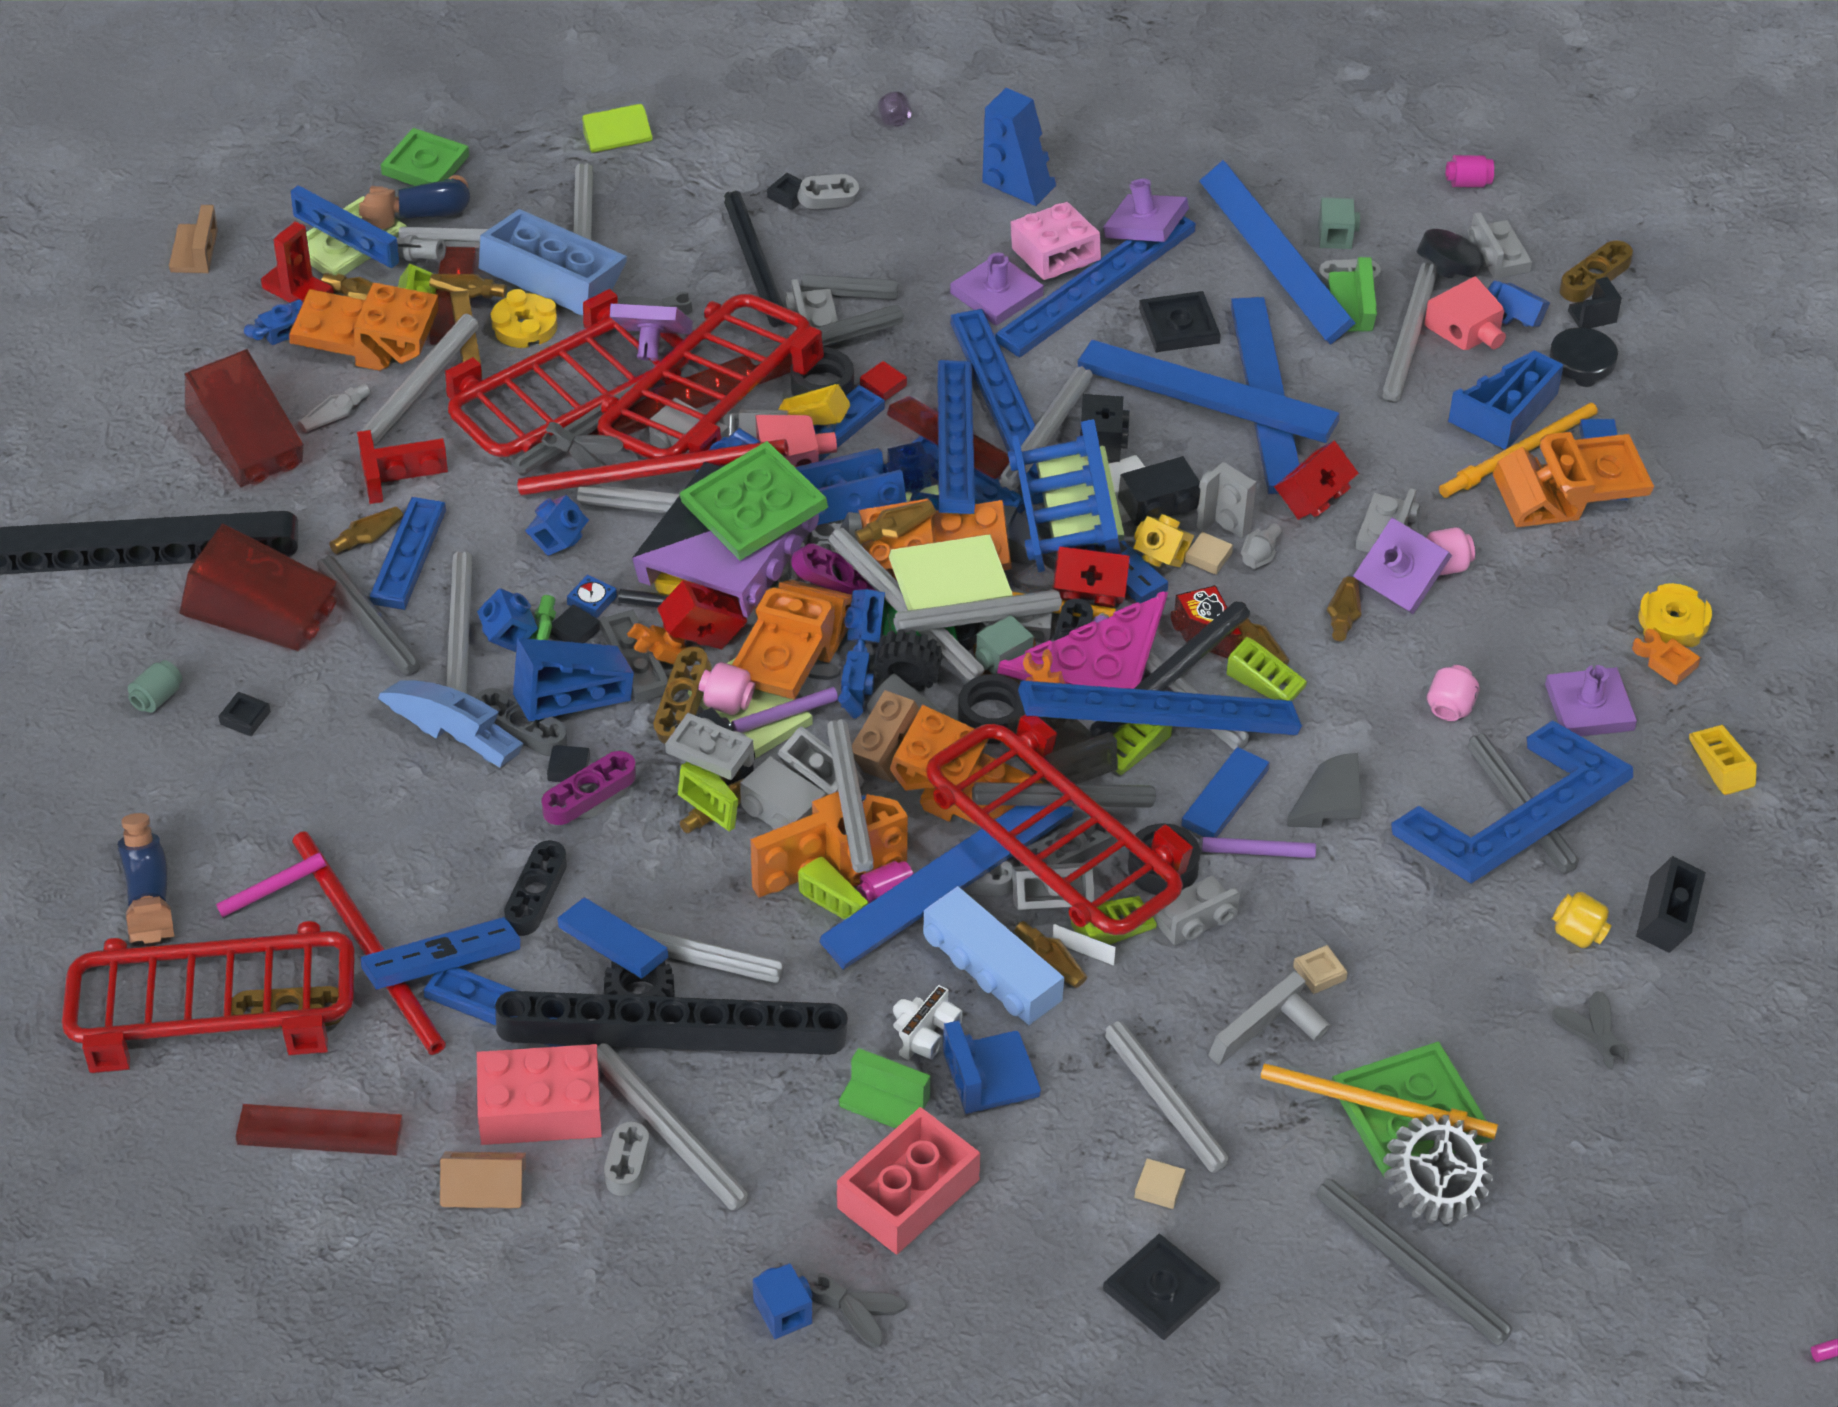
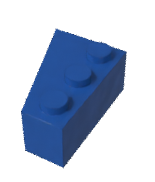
(1013, 148)
(1509, 401)
(568, 677)

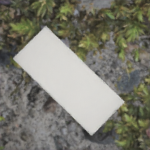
(1085, 944)

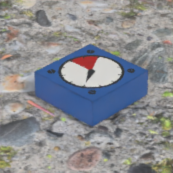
(592, 596)

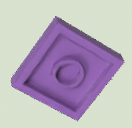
(1145, 215)
(997, 288)
(650, 323)
(1402, 565)
(1591, 701)

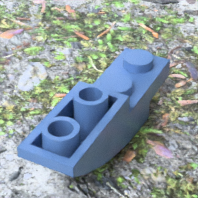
(444, 709)

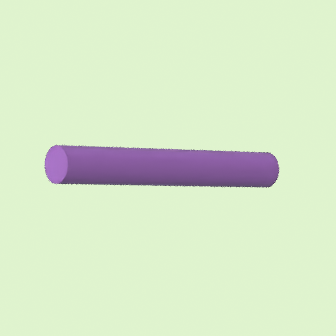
(785, 710)
(1258, 847)

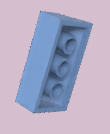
(549, 260)

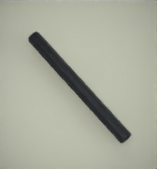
(752, 251)
(1185, 657)

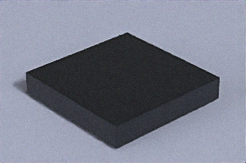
(1179, 321)
(1161, 1286)

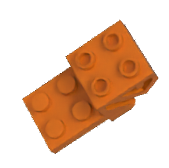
(373, 330)
(1573, 476)
(986, 520)
(792, 632)
(928, 736)
(784, 851)

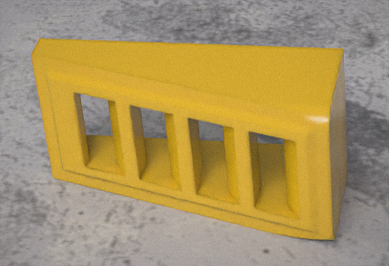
(823, 405)
(1726, 762)

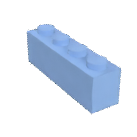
(993, 956)

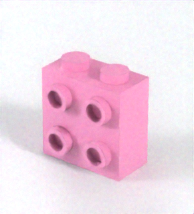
(1055, 240)

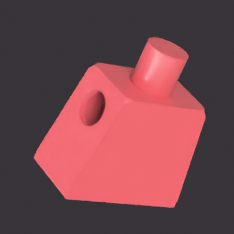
(1467, 316)
(800, 436)

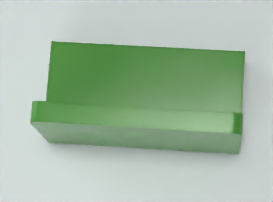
(1356, 294)
(884, 1089)

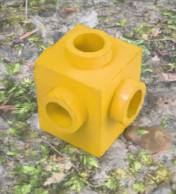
(1162, 541)

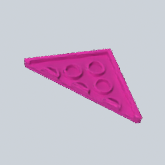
(1101, 652)

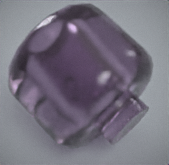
(894, 108)

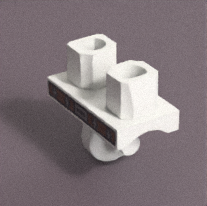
(919, 1019)

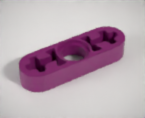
(822, 572)
(582, 802)

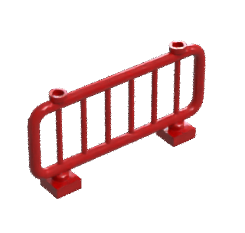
(803, 344)
(466, 384)
(1034, 740)
(302, 1029)

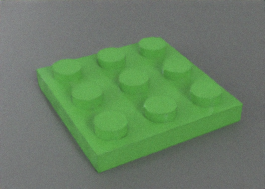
(753, 500)
(1416, 1076)

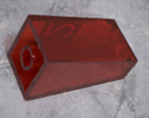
(242, 419)
(256, 591)

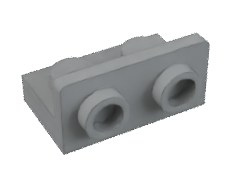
(1499, 246)
(814, 305)
(1227, 500)
(1379, 514)
(710, 746)
(1198, 910)

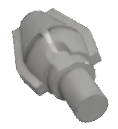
(1260, 546)

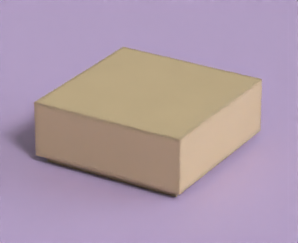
(1209, 553)
(1320, 969)
(1160, 1183)

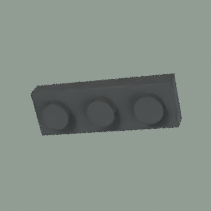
(649, 676)

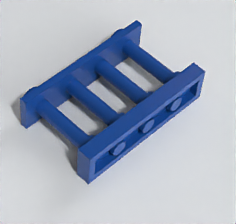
(854, 483)
(1097, 504)

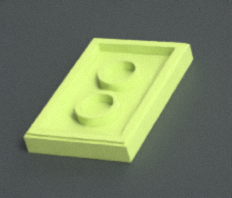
(334, 256)
(1075, 494)
(949, 572)
(771, 734)

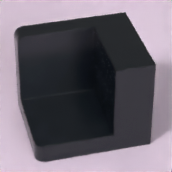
(1599, 310)

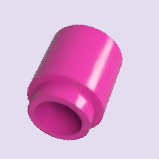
(1470, 171)
(882, 879)

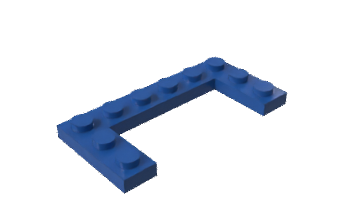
(1591, 778)

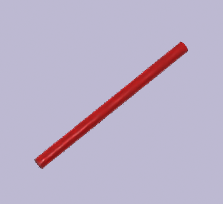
(639, 468)
(369, 944)

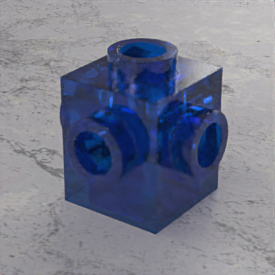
(913, 463)

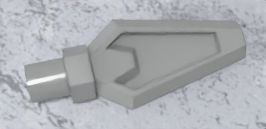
(334, 408)

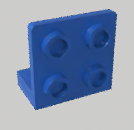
(988, 1069)

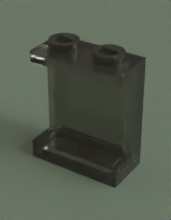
(1076, 750)

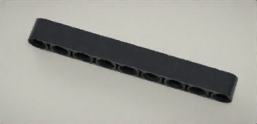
(135, 541)
(653, 1025)

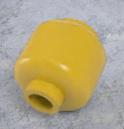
(1581, 920)

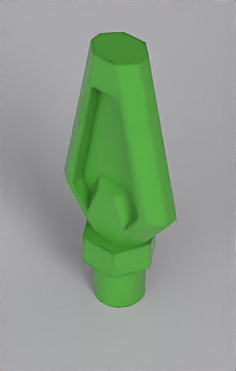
(545, 615)

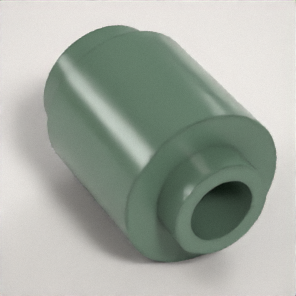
(154, 686)

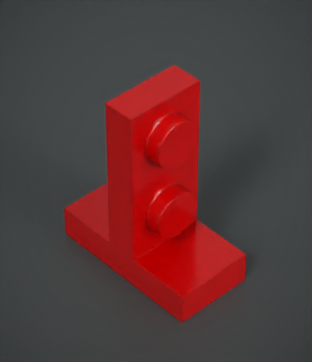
(293, 272)
(398, 462)

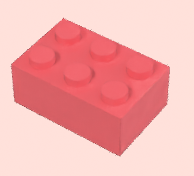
(538, 1094)
(908, 1180)

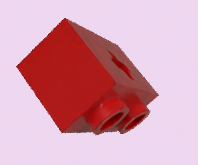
(1316, 480)
(1107, 568)
(701, 615)

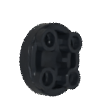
(1450, 253)
(1585, 354)

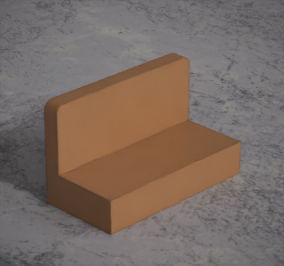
(195, 243)
(481, 1179)

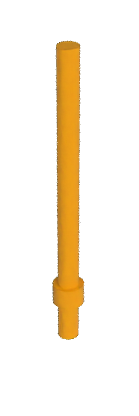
(1472, 475)
(1374, 1099)

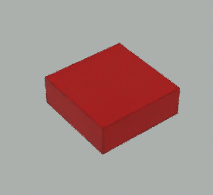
(883, 380)

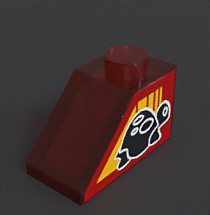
(1196, 610)

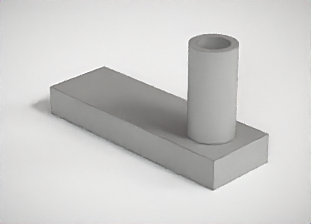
(1281, 999)

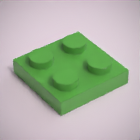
(424, 158)

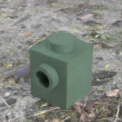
(1337, 223)
(1000, 642)

